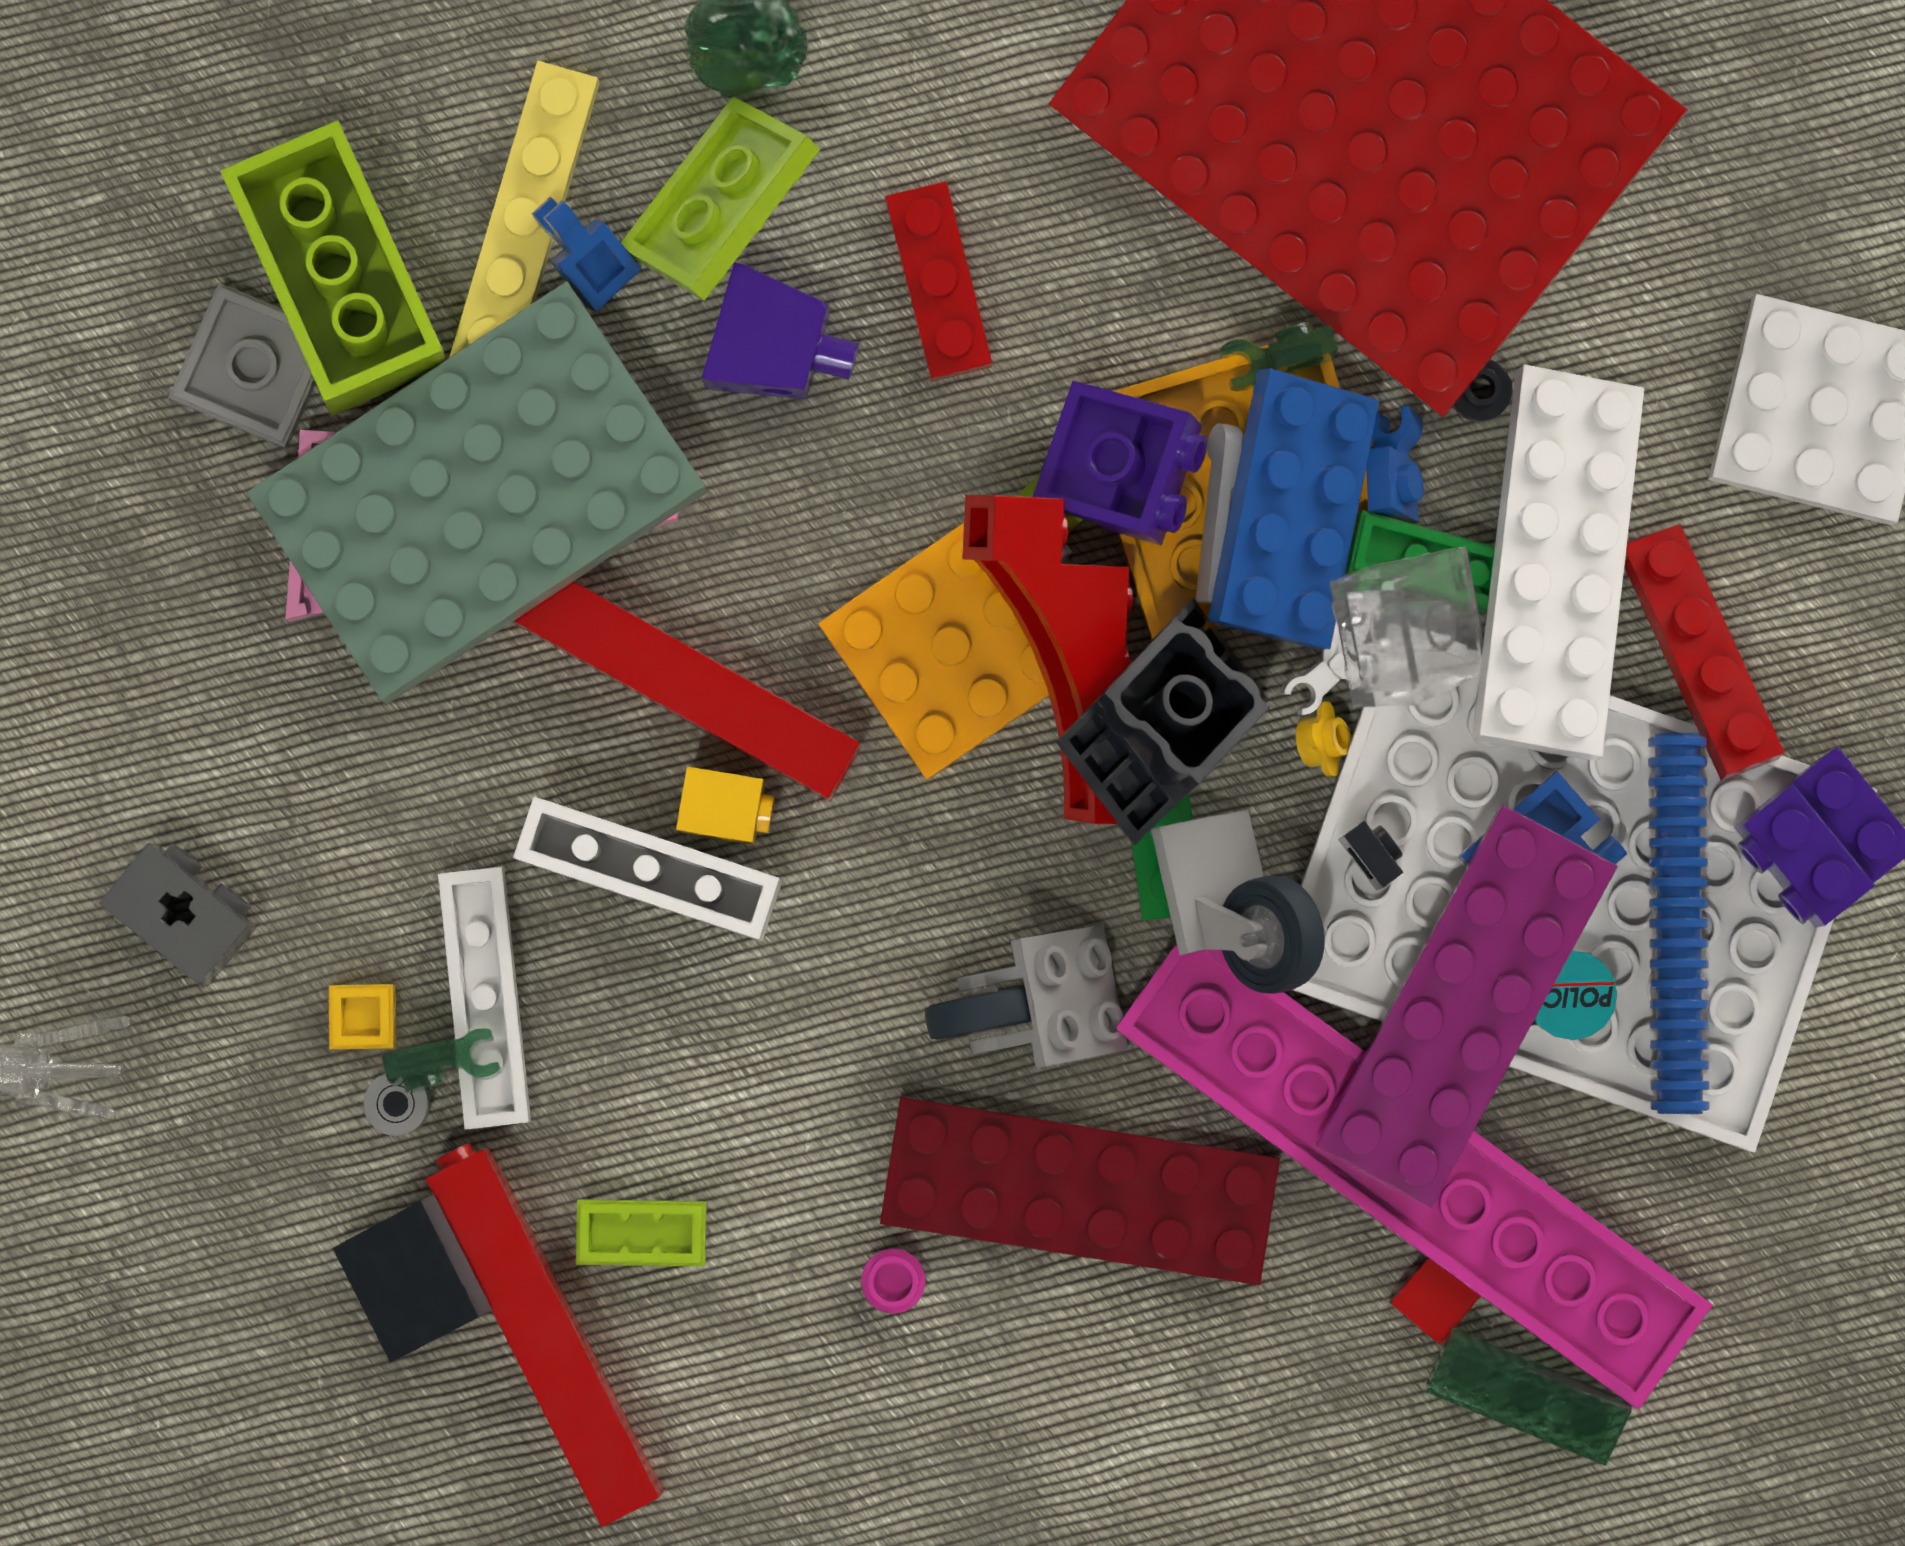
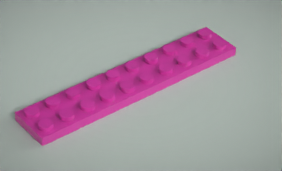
(1492, 1219)

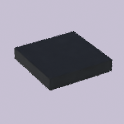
(412, 1278)

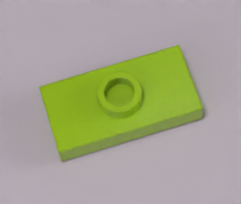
(641, 1232)

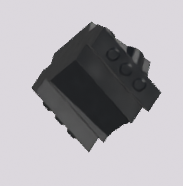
(1164, 722)

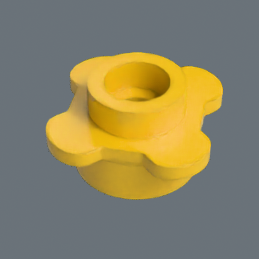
(1323, 739)

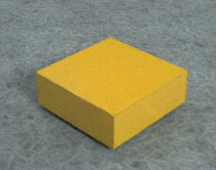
(362, 1016)

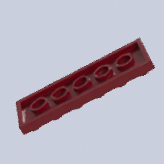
(1080, 1191)

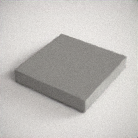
(246, 368)

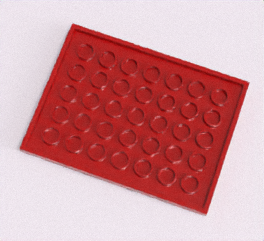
(1379, 156)

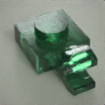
(1295, 350)
(423, 1065)

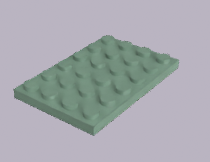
(476, 492)

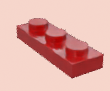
(938, 281)

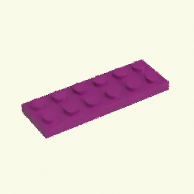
(1466, 1005)

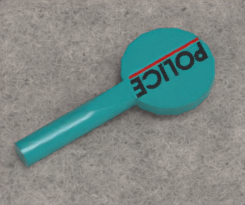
(1579, 999)

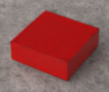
(1434, 1300)

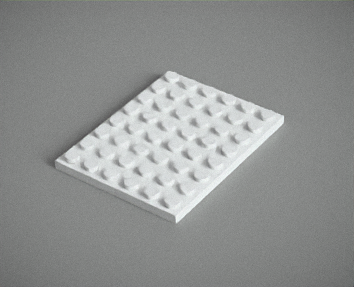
(1438, 794)

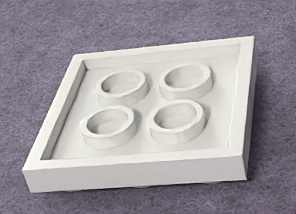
(1816, 411)

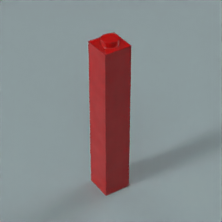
(694, 688)
(544, 1334)

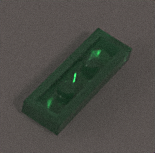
(1528, 1396)

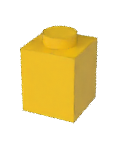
(724, 806)

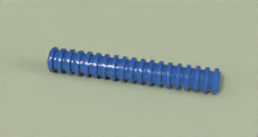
(1678, 923)

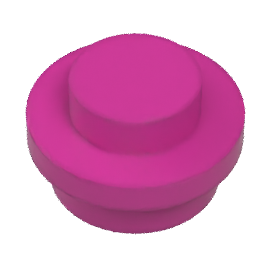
(893, 1281)

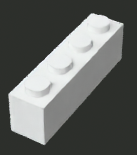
(647, 868)

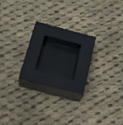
(1373, 853)

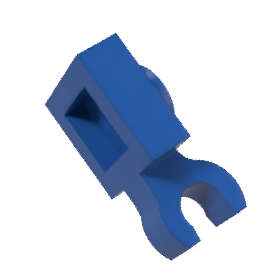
(591, 256)
(1392, 477)

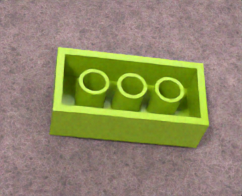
(334, 267)

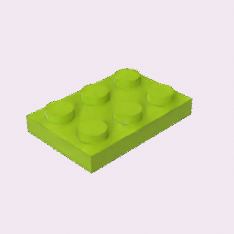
(719, 197)

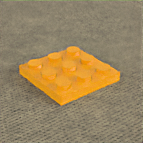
(938, 654)

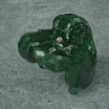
(745, 44)

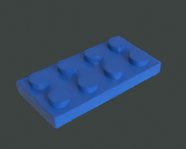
(1293, 508)

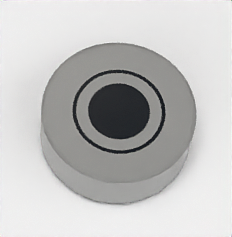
(394, 1110)

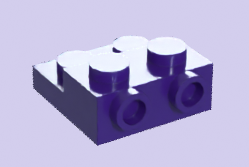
(1122, 462)
(1823, 839)

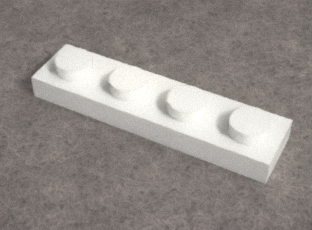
(485, 993)

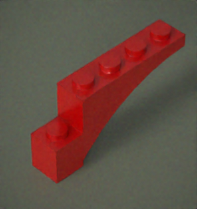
(1065, 610)

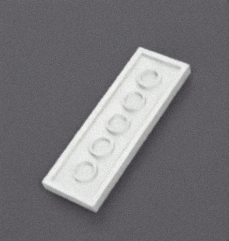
(1558, 563)

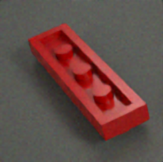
(1701, 652)

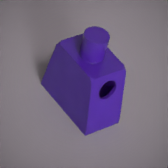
(772, 339)

